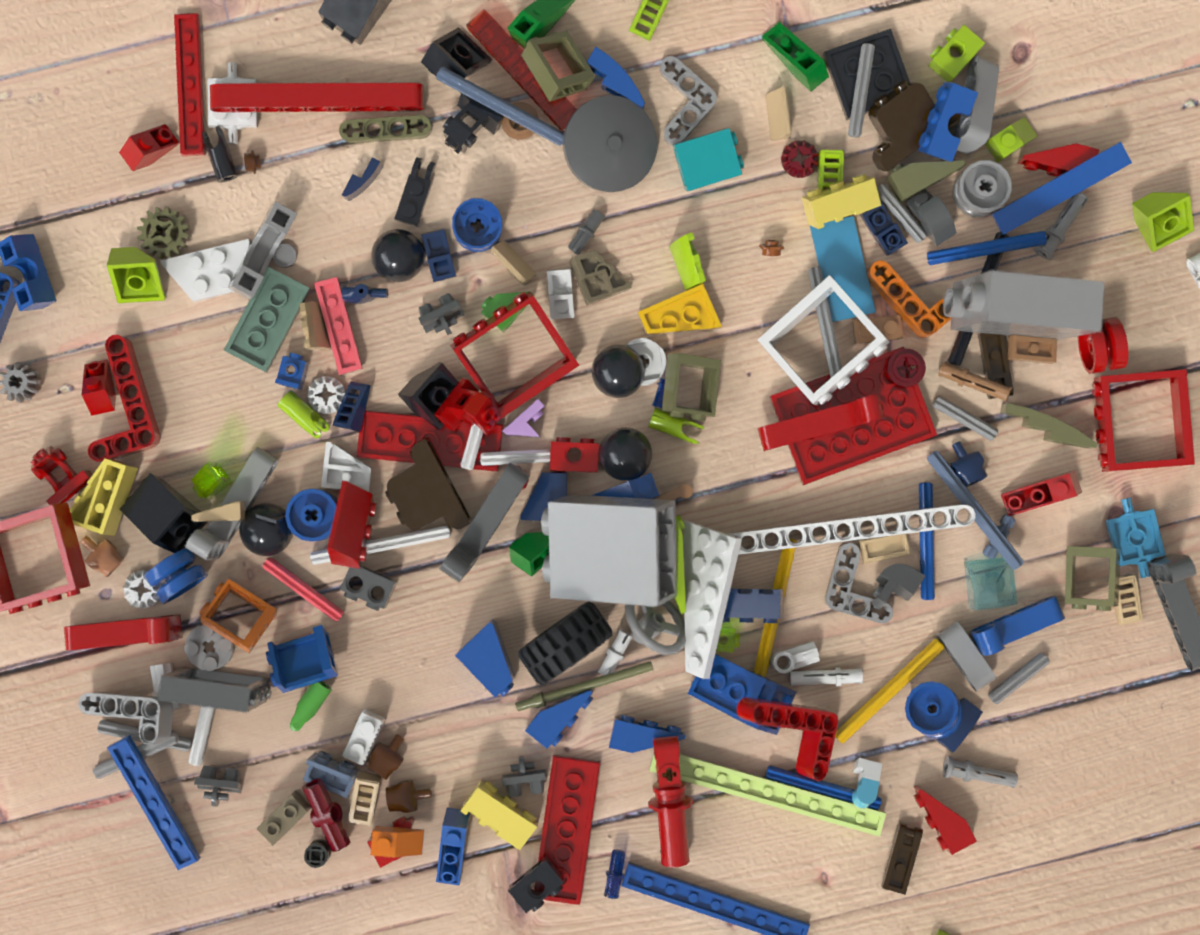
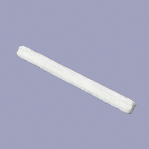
(392, 542)

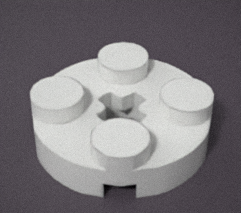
(656, 356)

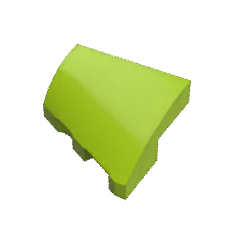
(687, 262)

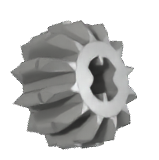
(28, 382)

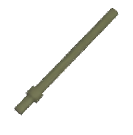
(539, 699)

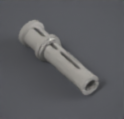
(1056, 233)
(968, 769)

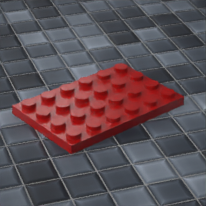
(904, 421)

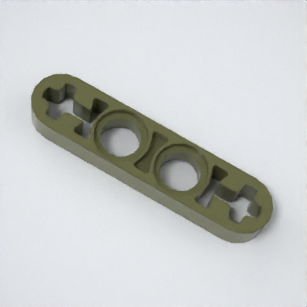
(385, 129)

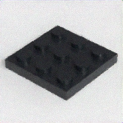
(885, 72)

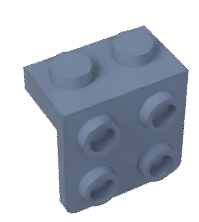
(336, 775)

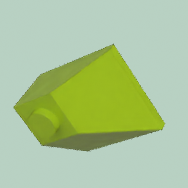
(1163, 218)
(134, 276)

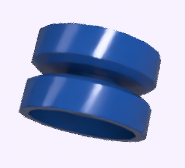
(300, 512)
(174, 573)
(944, 720)

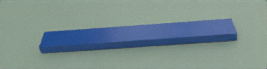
(711, 902)

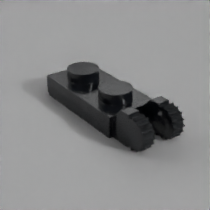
(415, 194)

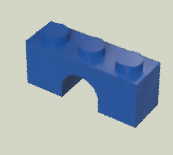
(937, 139)
(25, 255)

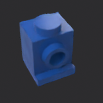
(296, 379)

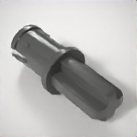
(586, 231)

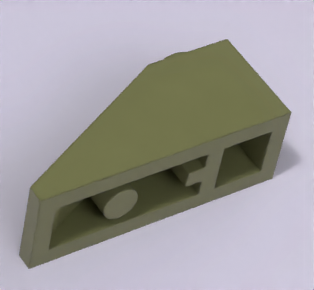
(915, 177)

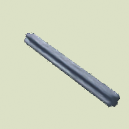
(500, 106)
(981, 517)

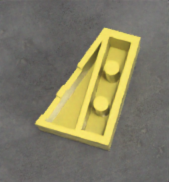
(840, 200)
(103, 497)
(500, 814)

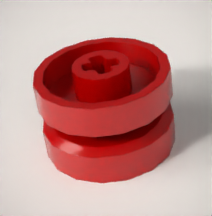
(1104, 348)

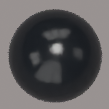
(397, 255)
(618, 371)
(625, 454)
(264, 536)

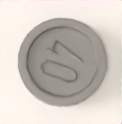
(285, 255)

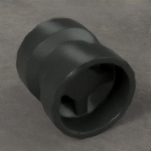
(321, 851)

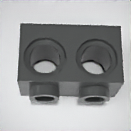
(370, 581)

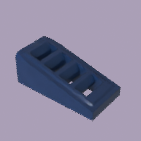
(352, 420)

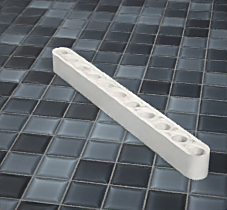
(855, 533)

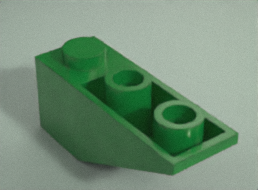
(537, 20)

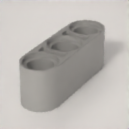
(966, 656)

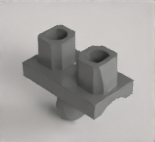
(442, 317)
(535, 778)
(208, 782)

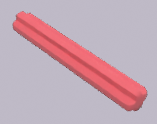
(303, 589)

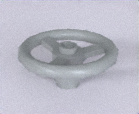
(653, 624)

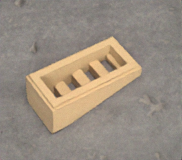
(229, 512)
(1131, 580)
(366, 783)

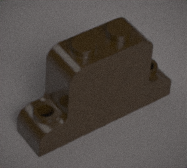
(901, 122)
(426, 491)

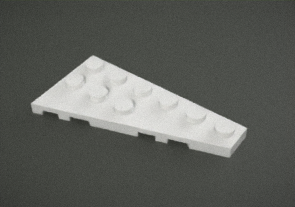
(708, 574)

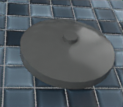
(610, 143)

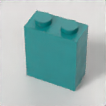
(708, 159)

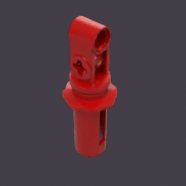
(670, 803)

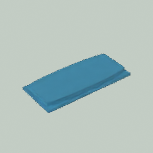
(842, 258)

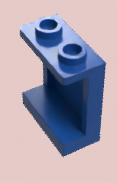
(302, 661)

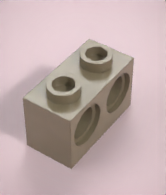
(284, 818)

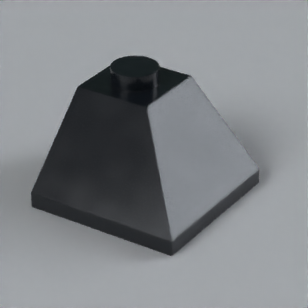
(455, 53)
(428, 392)

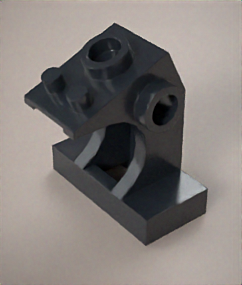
(459, 134)

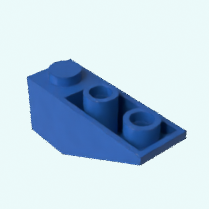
(551, 720)
(636, 736)
(452, 846)

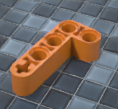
(906, 295)

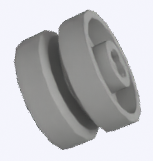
(992, 179)

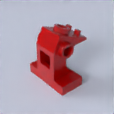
(475, 410)
(46, 461)

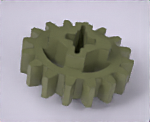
(156, 238)

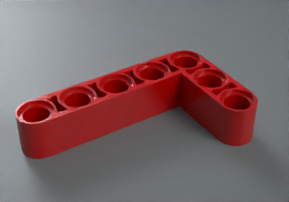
(130, 405)
(821, 422)
(123, 632)
(817, 725)

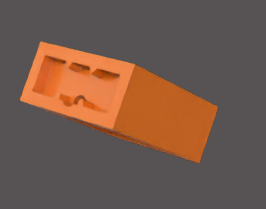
(259, 627)

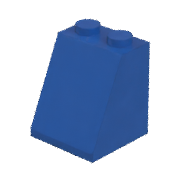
(488, 660)

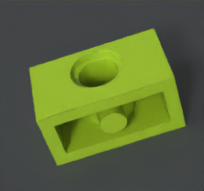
(962, 40)

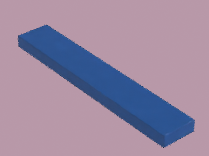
(1061, 188)
(153, 802)

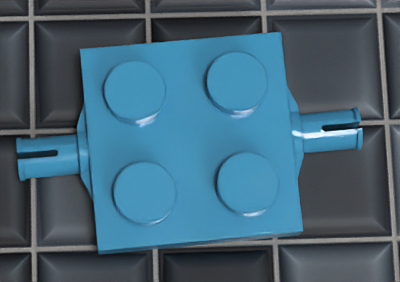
(1137, 536)

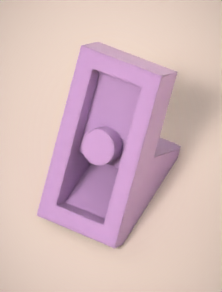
(520, 425)

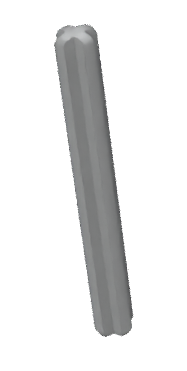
(826, 325)

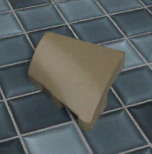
(596, 278)

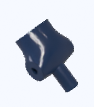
(362, 293)
(968, 466)

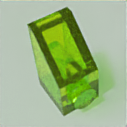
(210, 480)

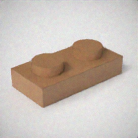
(889, 326)
(1032, 349)

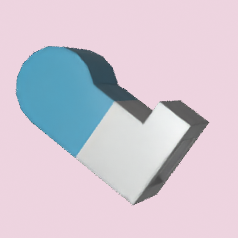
(868, 782)

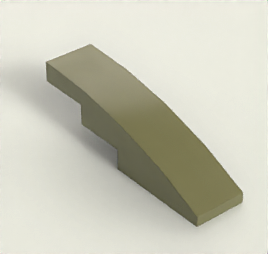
(1055, 430)

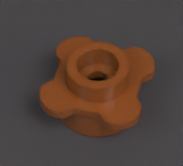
(771, 248)

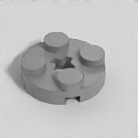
(208, 660)

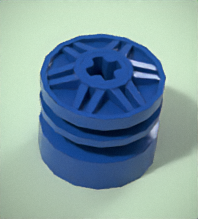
(469, 213)

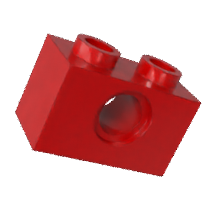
(559, 455)

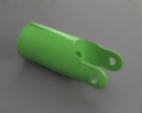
(309, 704)

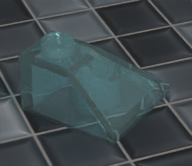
(990, 584)

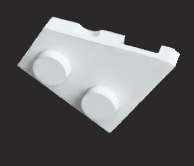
(343, 466)

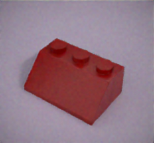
(351, 526)

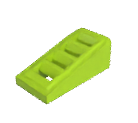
(641, 10)
(830, 154)

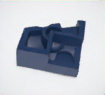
(548, 488)

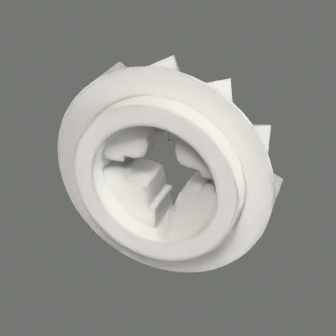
(334, 401)
(133, 597)

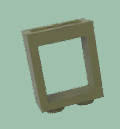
(543, 72)
(709, 385)
(1114, 574)

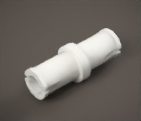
(615, 653)

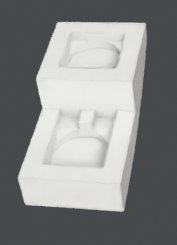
(560, 293)

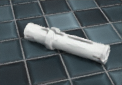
(821, 677)

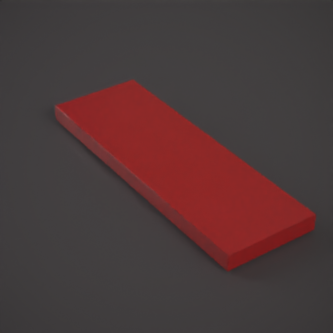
(394, 435)
(569, 823)

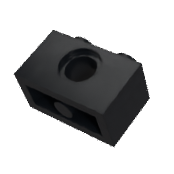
(544, 872)

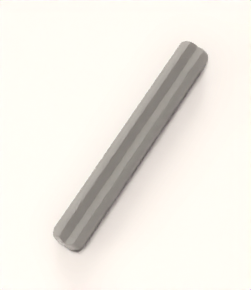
(861, 90)
(123, 730)
(109, 766)

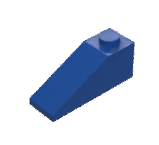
(640, 487)

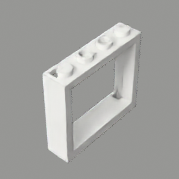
(799, 312)

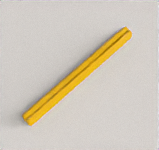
(770, 629)
(889, 690)

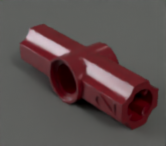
(326, 814)

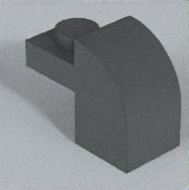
(933, 216)
(898, 579)

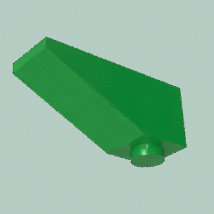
(796, 56)

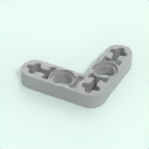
(694, 103)
(848, 597)

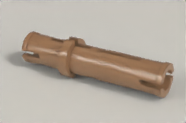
(974, 381)

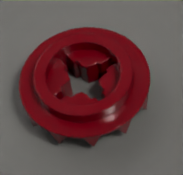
(794, 168)
(912, 358)

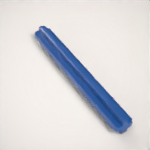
(987, 248)
(927, 545)
(821, 787)

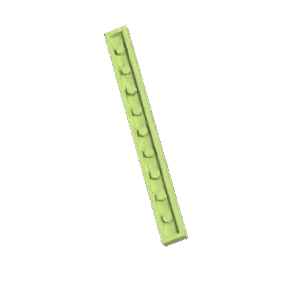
(778, 794)

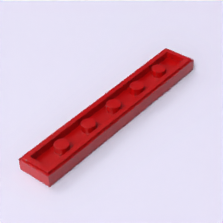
(189, 84)

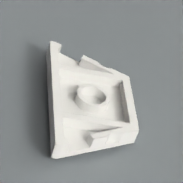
(207, 271)

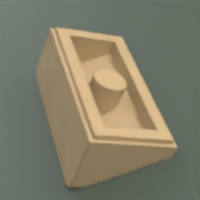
(778, 114)
(513, 262)

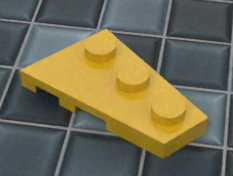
(680, 313)

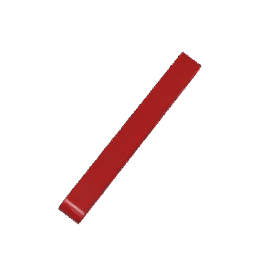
(316, 97)

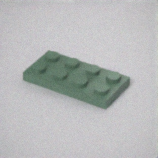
(267, 320)

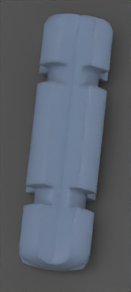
(1007, 522)

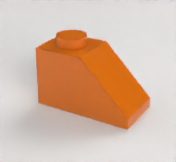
(396, 841)

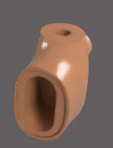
(103, 556)

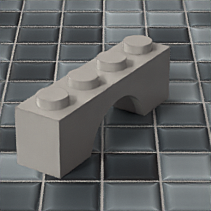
(261, 250)

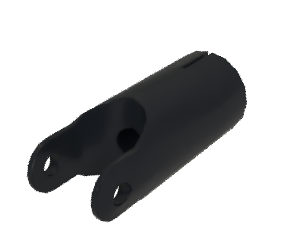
(220, 157)

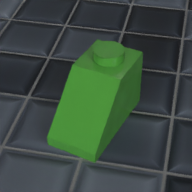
(497, 301)

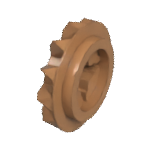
(520, 132)

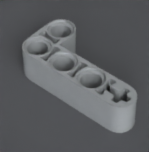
(976, 128)
(125, 708)

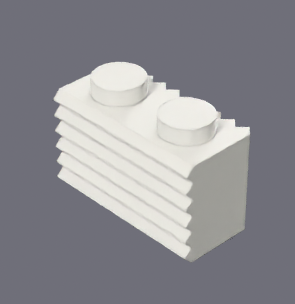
(364, 737)

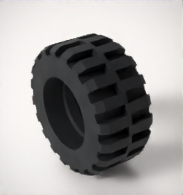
(565, 643)

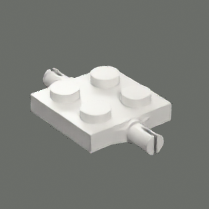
(231, 120)

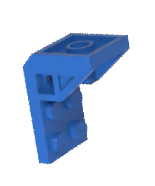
(731, 683)

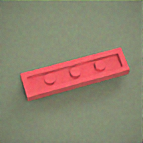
(338, 326)

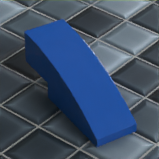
(615, 80)

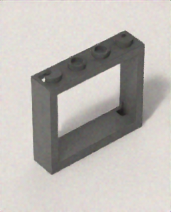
(214, 689)

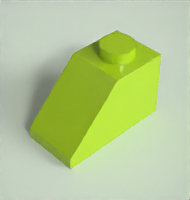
(1010, 139)

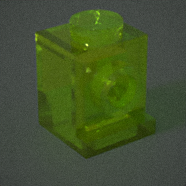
(732, 640)

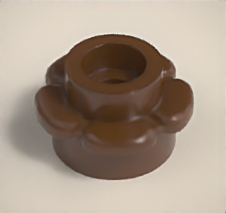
(251, 162)

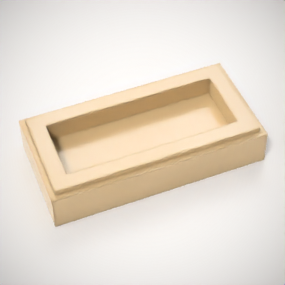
(884, 548)

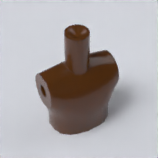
(385, 759)
(404, 796)

